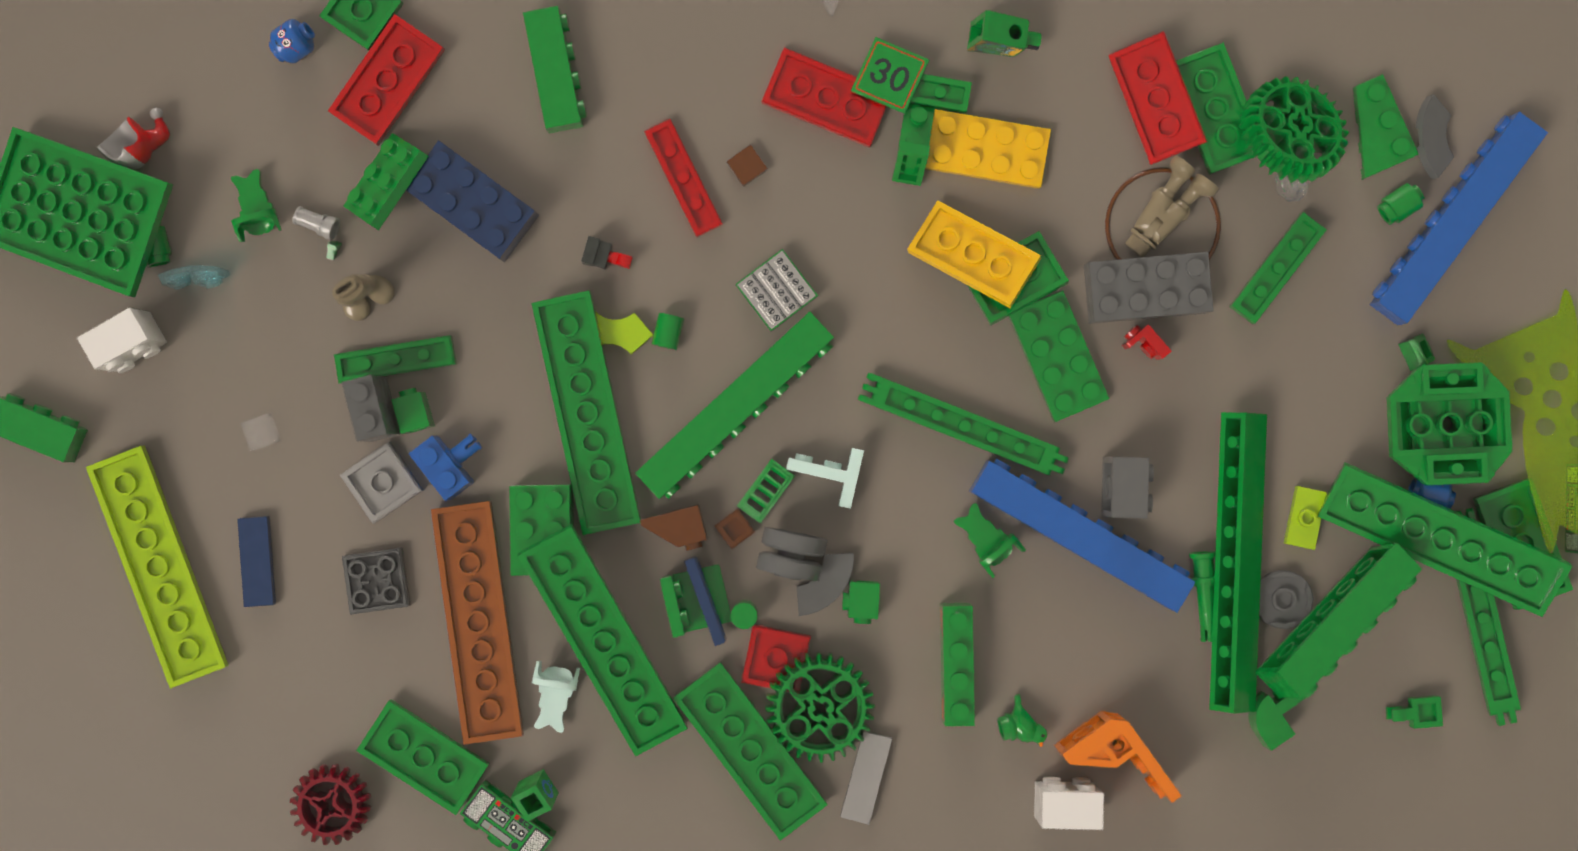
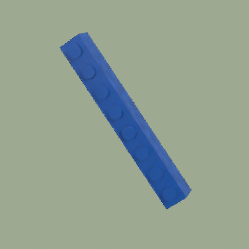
(1457, 218)
(1082, 536)

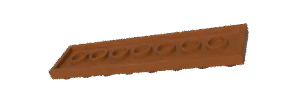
(477, 622)

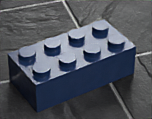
(472, 201)

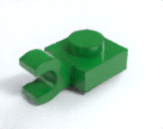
(1421, 712)

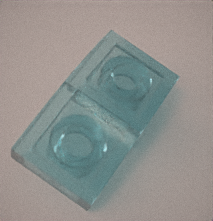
(200, 274)

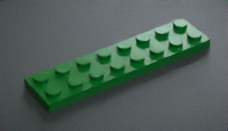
(586, 412)
(1445, 539)
(602, 640)

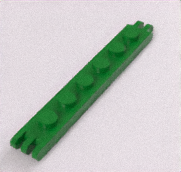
(963, 425)
(1489, 650)

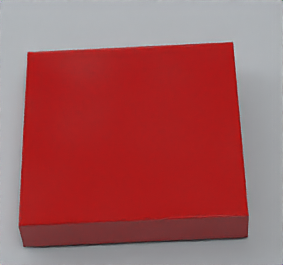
(769, 651)

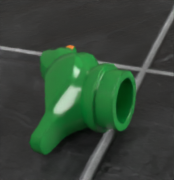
(1021, 725)

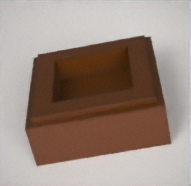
(747, 165)
(734, 528)

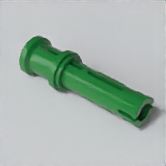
(1204, 581)

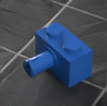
(444, 465)

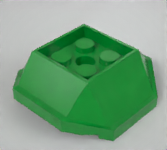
(1479, 419)

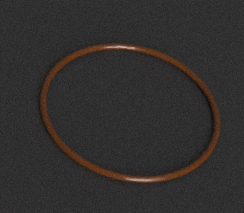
(1125, 184)

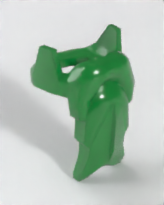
(257, 213)
(990, 543)

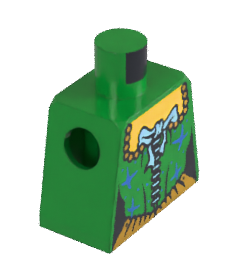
(1001, 34)

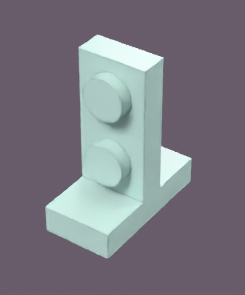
(832, 471)

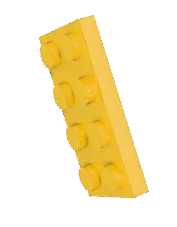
(988, 149)
(974, 254)

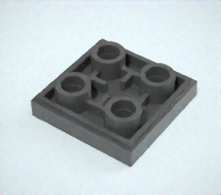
(376, 581)

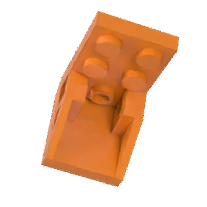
(1093, 746)

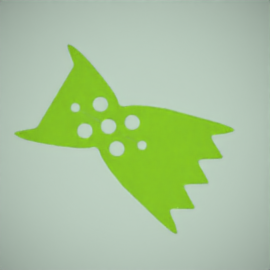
(1548, 459)

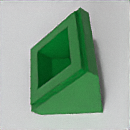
(1417, 351)

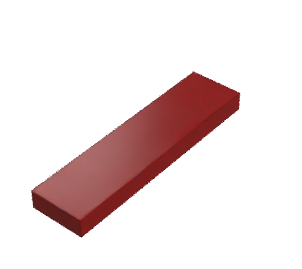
(683, 178)

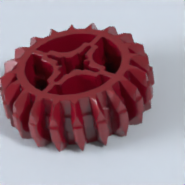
(319, 801)

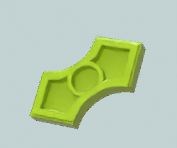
(625, 332)

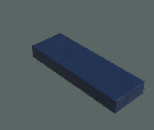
(256, 561)
(705, 600)

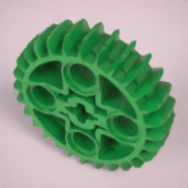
(1293, 129)
(797, 739)

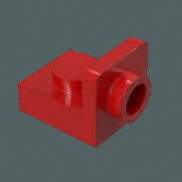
(1151, 344)

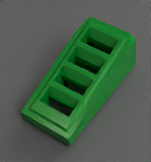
(781, 471)

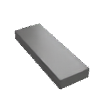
(866, 777)

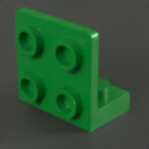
(682, 602)

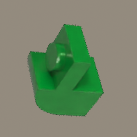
(1268, 720)

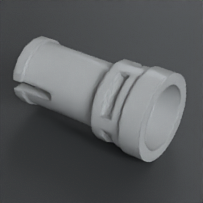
(322, 224)

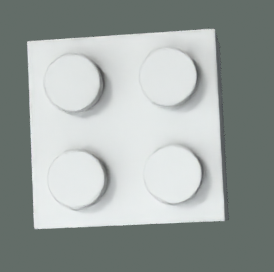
(122, 341)
(1068, 804)

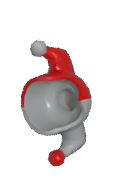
(133, 145)

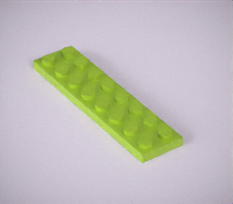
(157, 566)

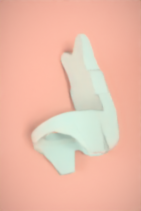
(555, 688)

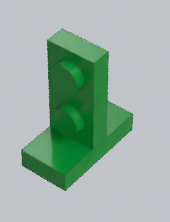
(913, 145)

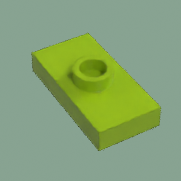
(1303, 518)

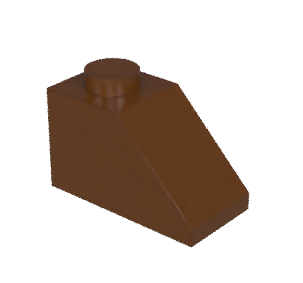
(679, 527)

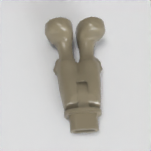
(1164, 214)
(352, 294)

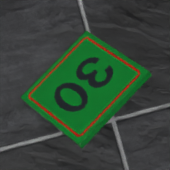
(890, 75)

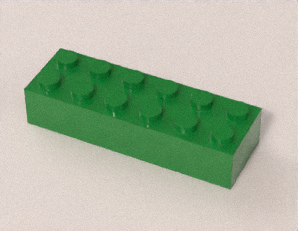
(1339, 621)

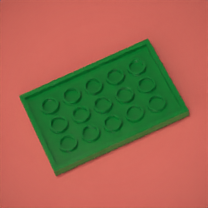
(78, 211)

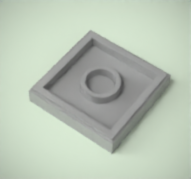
(381, 482)

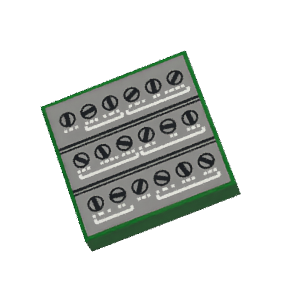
(776, 290)

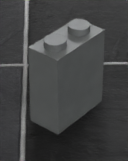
(371, 408)

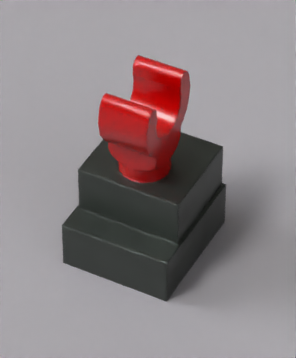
(599, 253)

